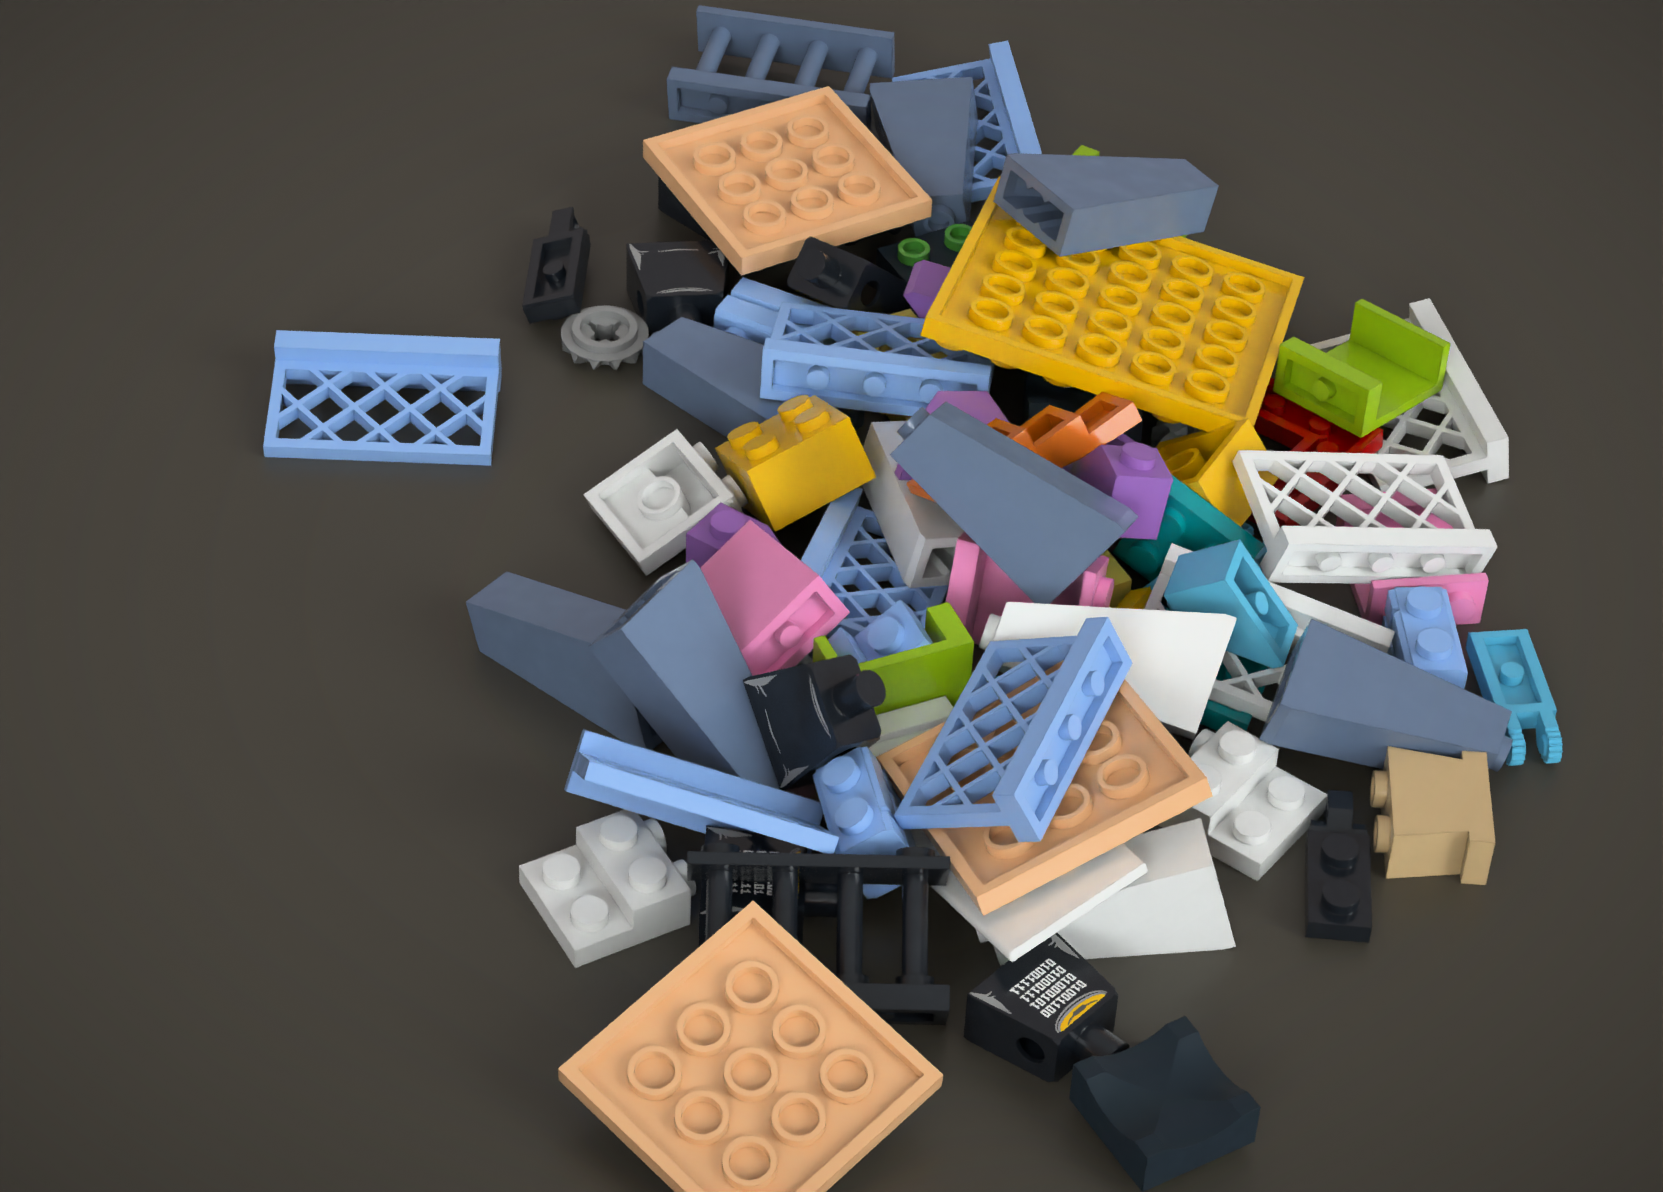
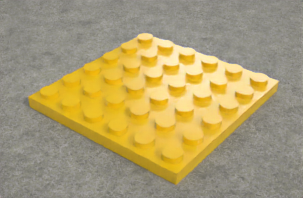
(1143, 321)

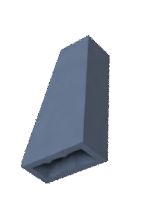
(933, 137)
(1103, 200)
(712, 375)
(1011, 501)
(546, 640)
(687, 675)
(1357, 700)

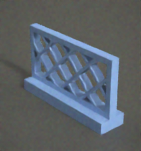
(1008, 116)
(387, 366)
(853, 371)
(832, 556)
(1048, 742)
(692, 793)

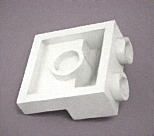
(661, 499)
(1254, 803)
(610, 887)

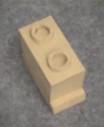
(1433, 815)

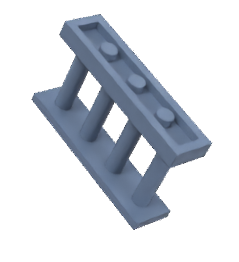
(765, 39)

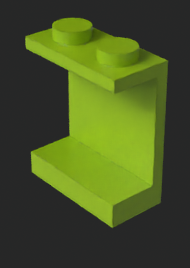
(1368, 378)
(922, 671)

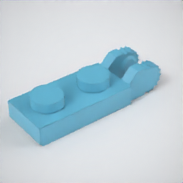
(1514, 679)

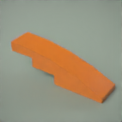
(1066, 435)

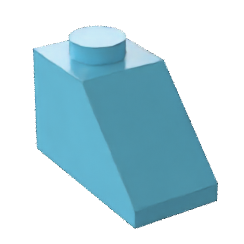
(1231, 583)

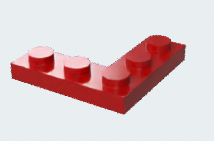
(1307, 432)

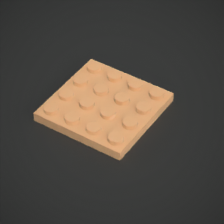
(784, 175)
(1122, 788)
(750, 1069)

